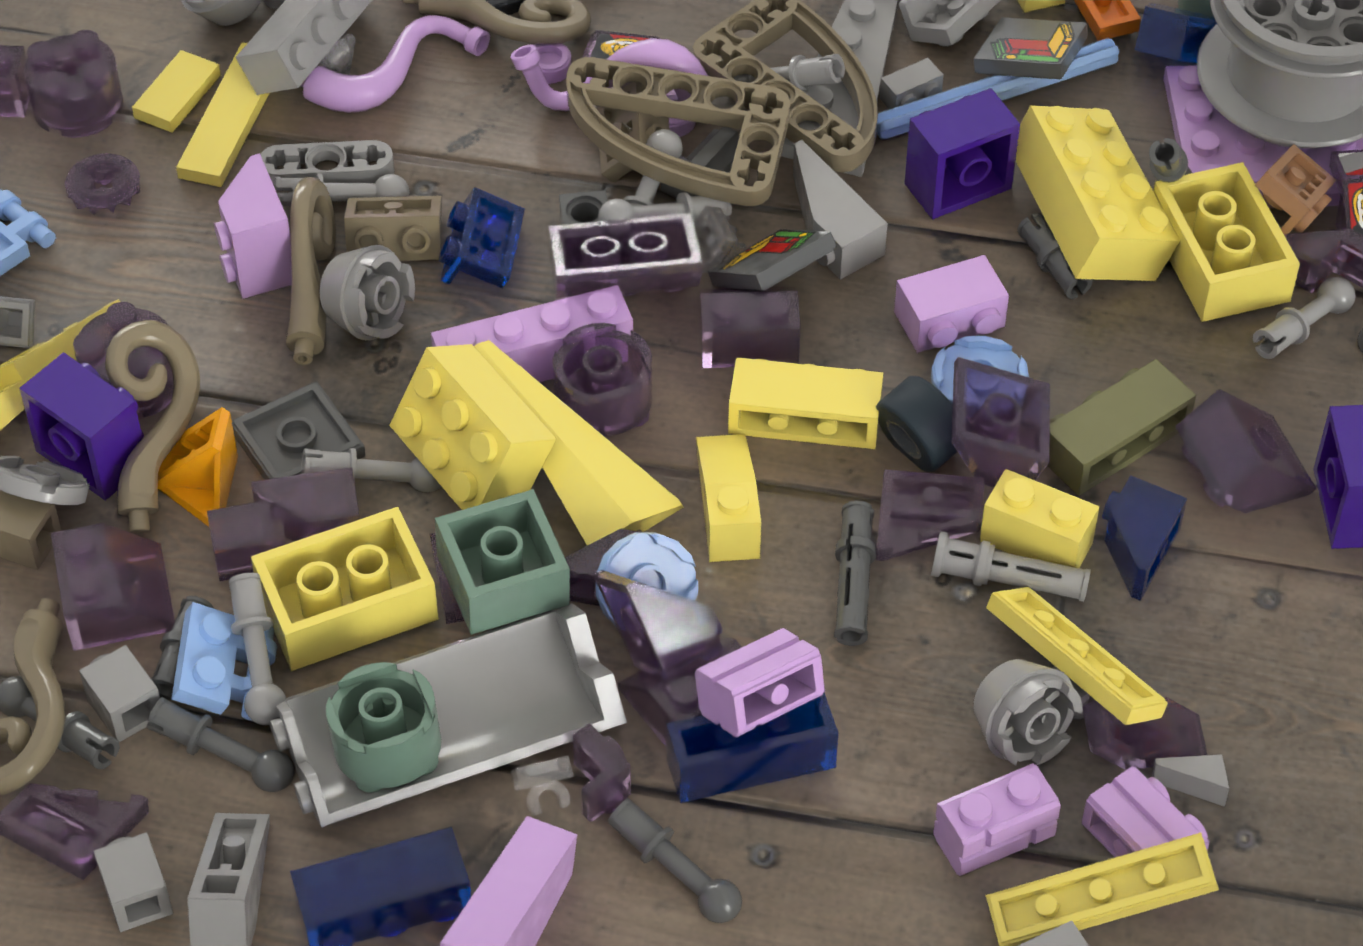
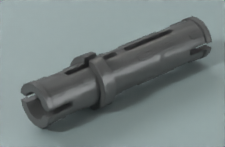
(855, 554)

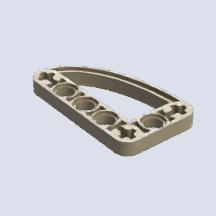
(738, 59)
(697, 108)

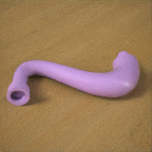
(647, 52)
(372, 89)

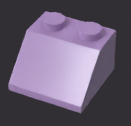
(254, 232)

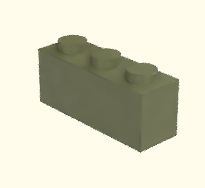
(1117, 425)

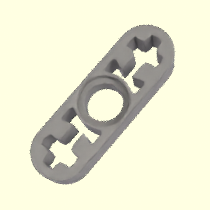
(357, 152)

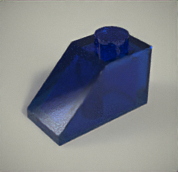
(1173, 32)
(1141, 530)

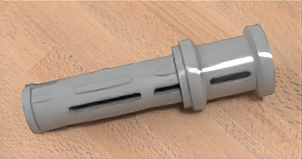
(985, 564)

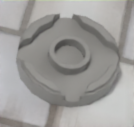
(42, 482)

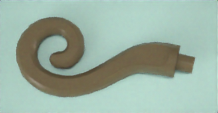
(534, 20)
(311, 240)
(139, 476)
(33, 657)

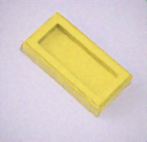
(176, 91)

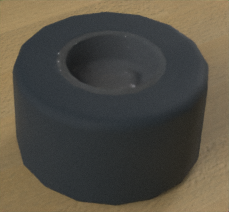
(918, 422)

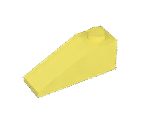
(729, 498)

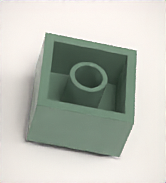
(502, 561)

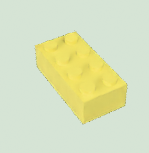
(1094, 194)

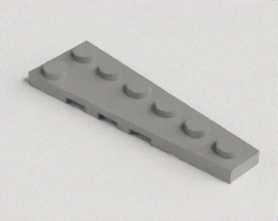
(868, 32)

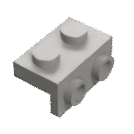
(942, 20)

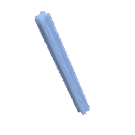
(1088, 59)

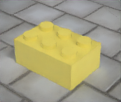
(1229, 243)
(470, 427)
(346, 588)

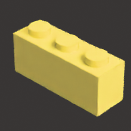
(805, 403)

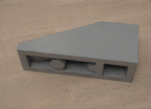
(836, 208)
(229, 881)

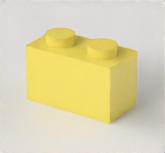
(1038, 521)

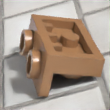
(1297, 187)

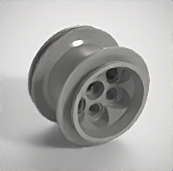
(1287, 69)

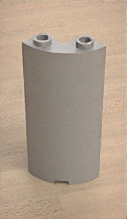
(494, 704)

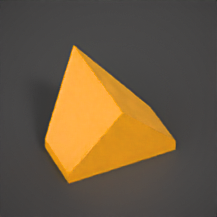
(201, 466)

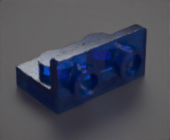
(482, 238)

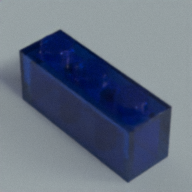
(714, 762)
(382, 890)

